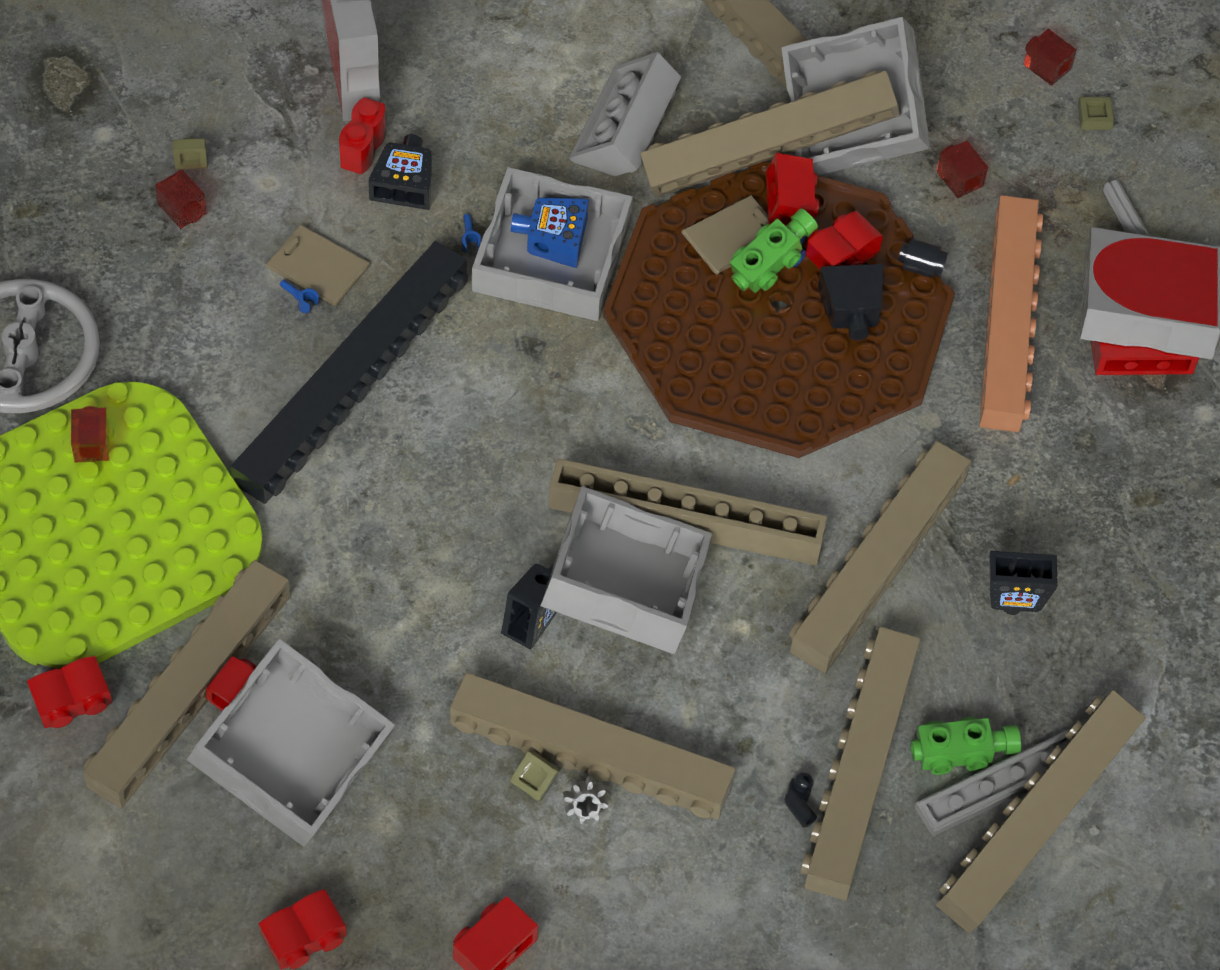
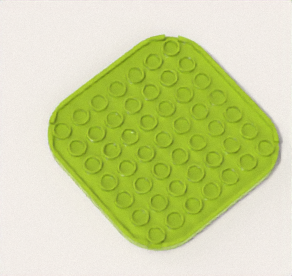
(118, 544)

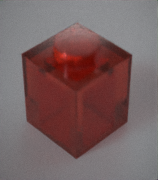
(1049, 56)
(962, 169)
(181, 199)
(90, 434)

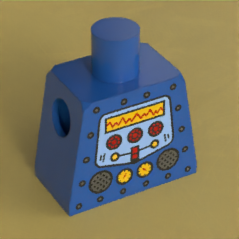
(554, 229)

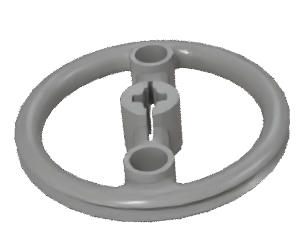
(36, 293)

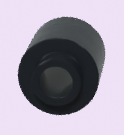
(922, 258)

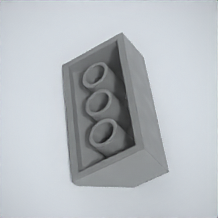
(626, 115)

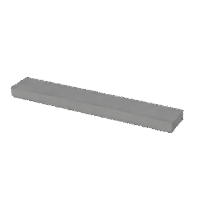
(985, 788)

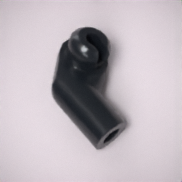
(797, 798)

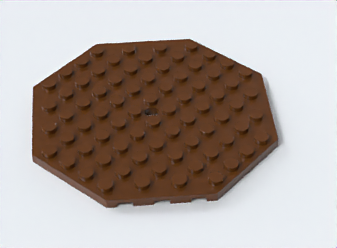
(763, 375)

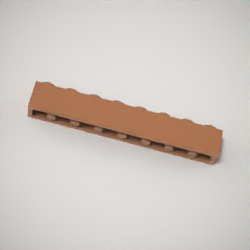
(1010, 314)

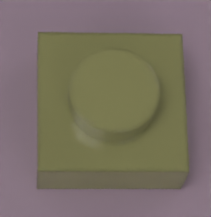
(1095, 113)
(190, 153)
(535, 775)

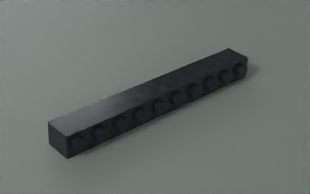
(349, 373)

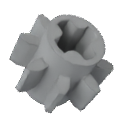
(578, 794)

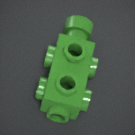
(771, 255)
(963, 744)

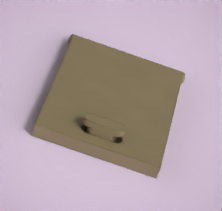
(726, 232)
(318, 265)

